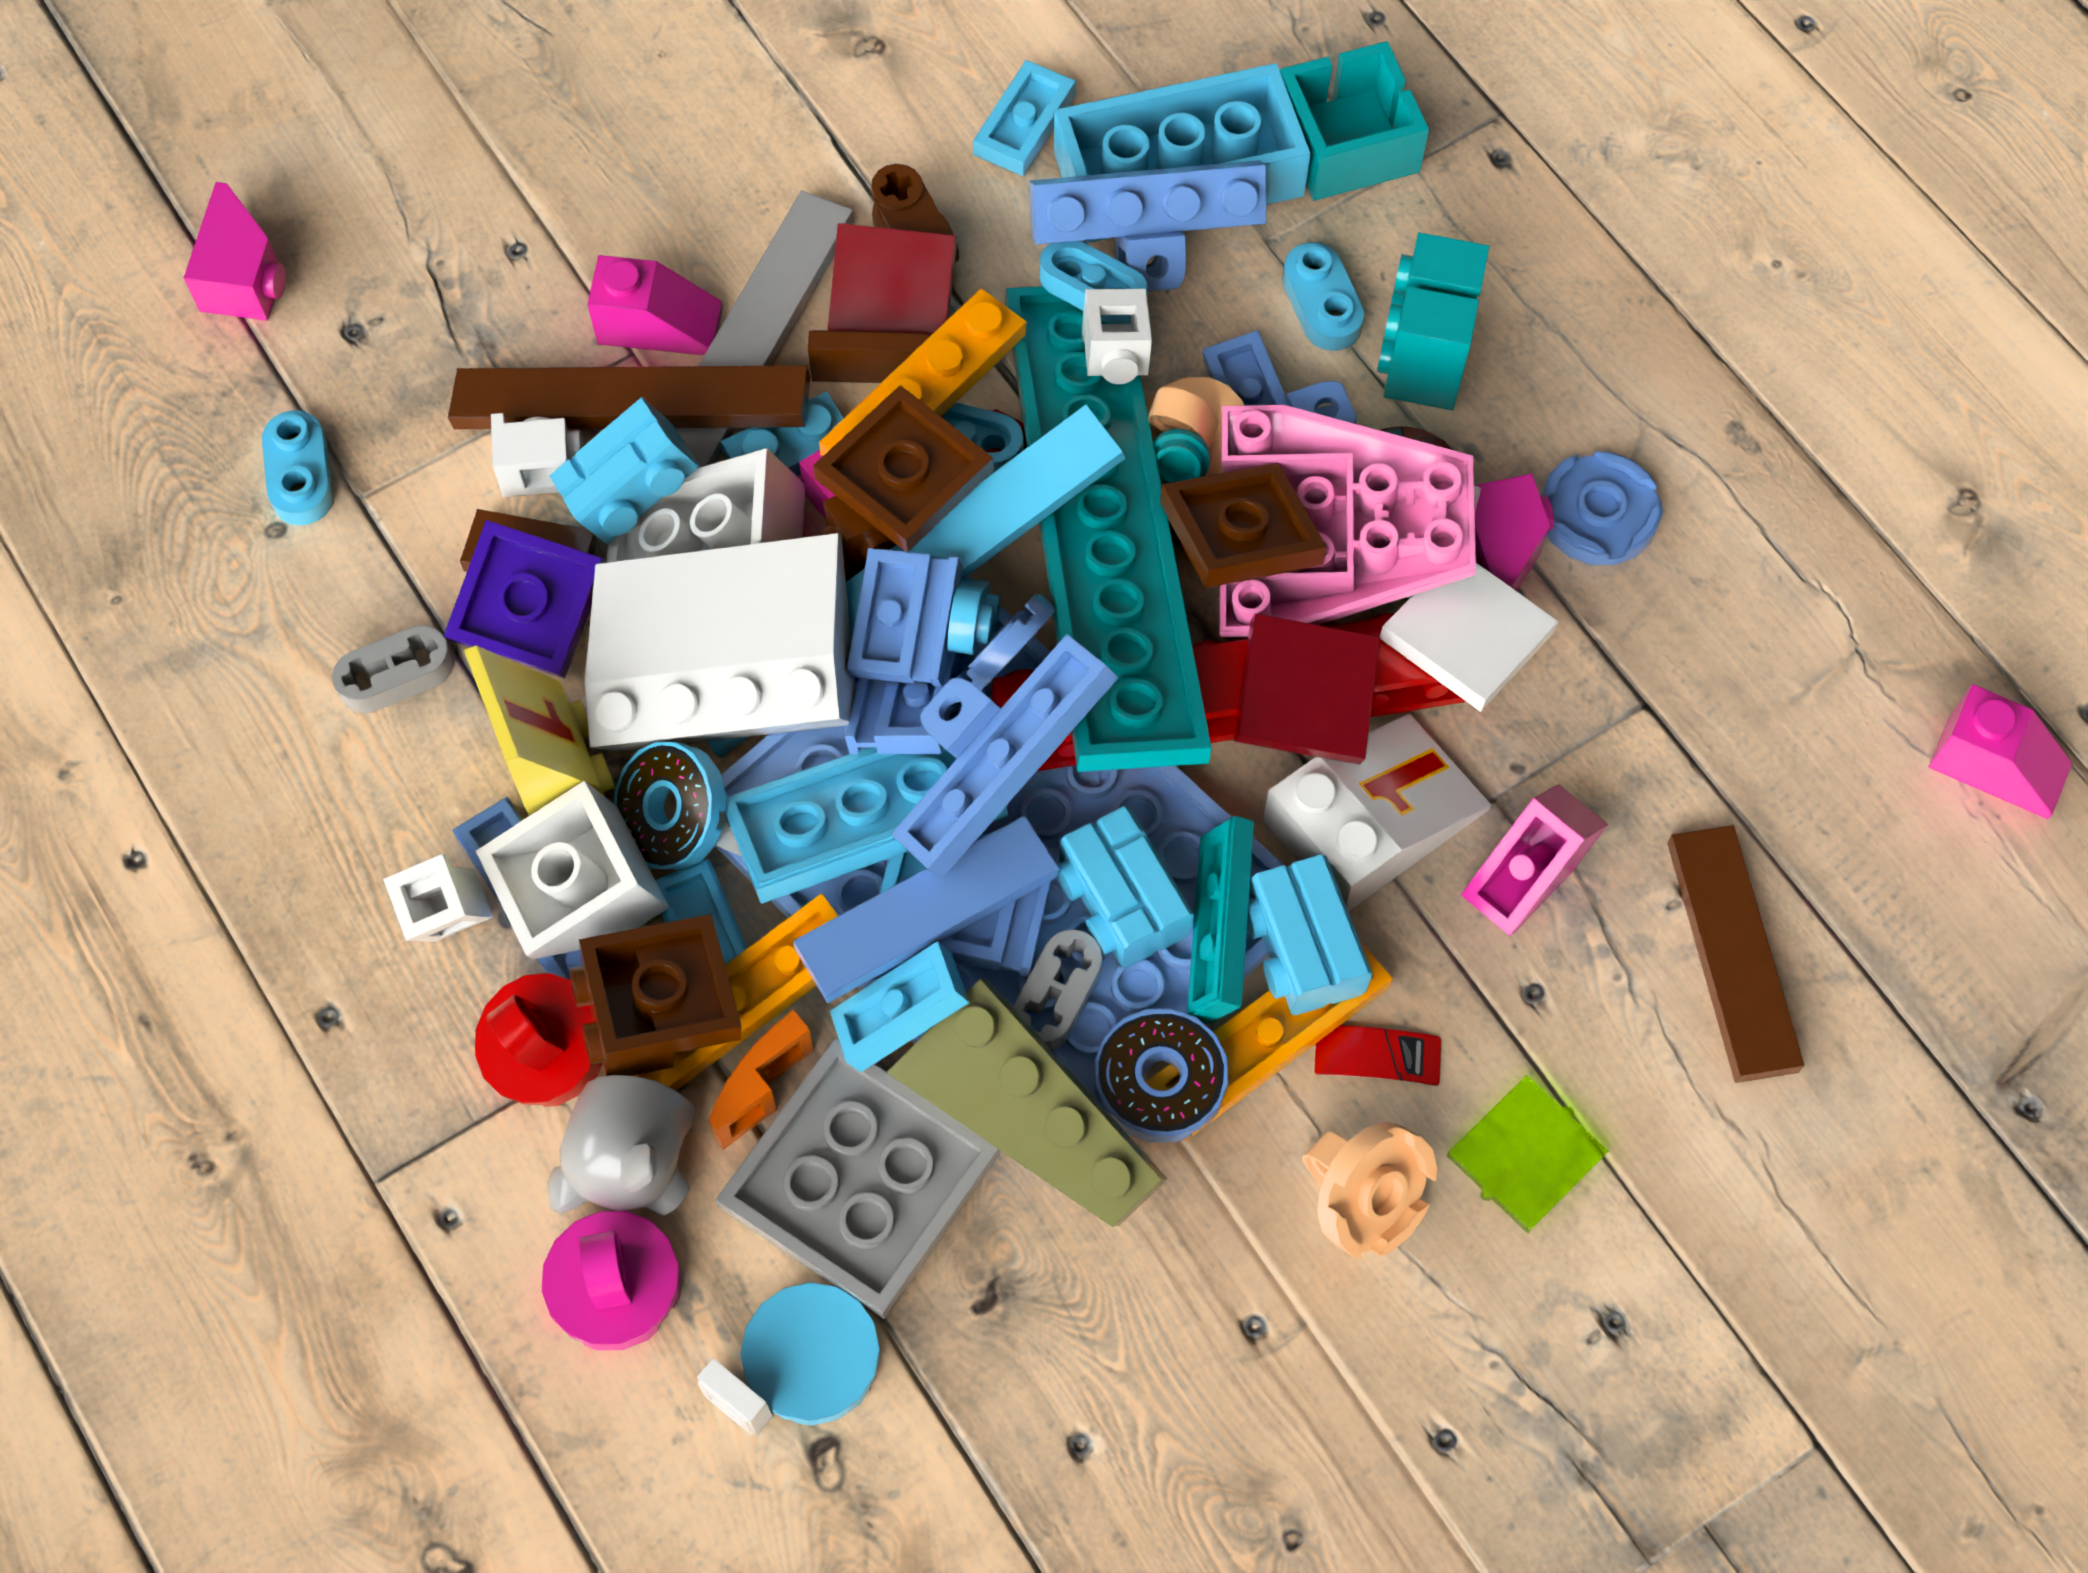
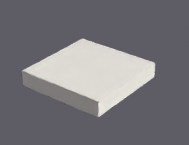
(1470, 634)

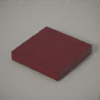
(891, 280)
(1307, 689)

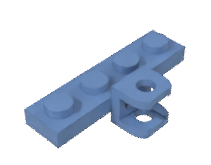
(1149, 211)
(1250, 374)
(997, 749)

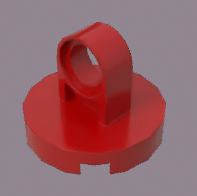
(534, 1041)

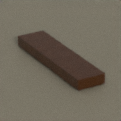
(1735, 954)

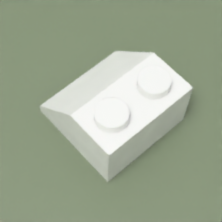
(571, 874)

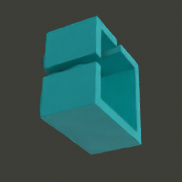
(1353, 133)
(1432, 320)

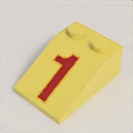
(537, 730)

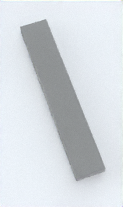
(772, 301)

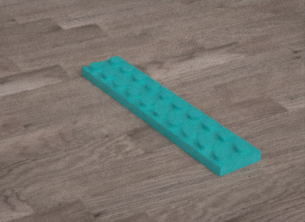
(1111, 556)

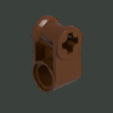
(905, 203)

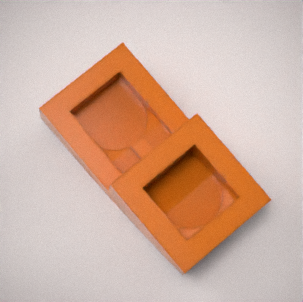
(746, 1094)

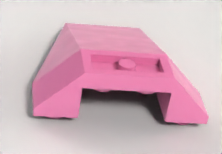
(1383, 503)

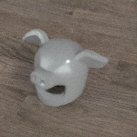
(623, 1147)

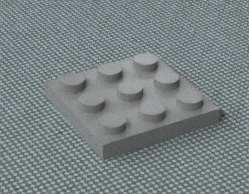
(858, 1179)

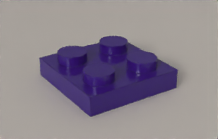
(524, 599)

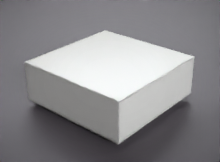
(734, 1397)

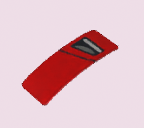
(1380, 1054)

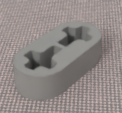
(392, 669)
(1070, 997)

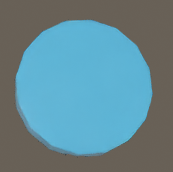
(810, 1353)

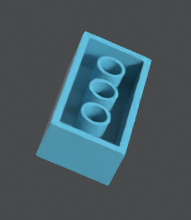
(1187, 125)

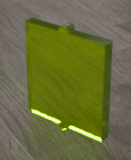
(1527, 1153)

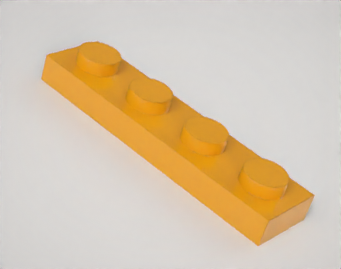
(946, 362)
(763, 984)
(1269, 1038)

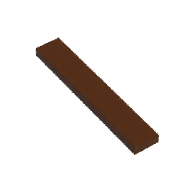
(601, 394)

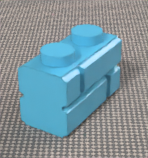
(624, 471)
(1123, 887)
(1307, 936)

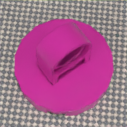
(611, 1280)

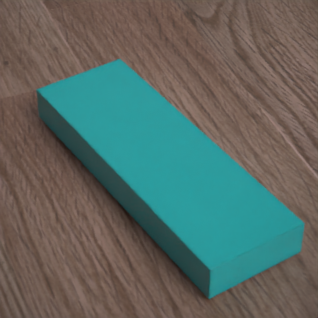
(1220, 920)

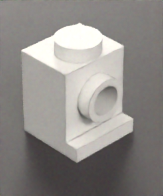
(1116, 350)
(530, 452)
(437, 899)

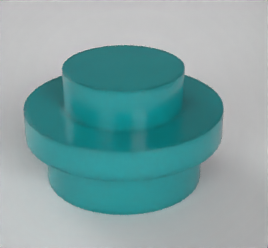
(1181, 455)

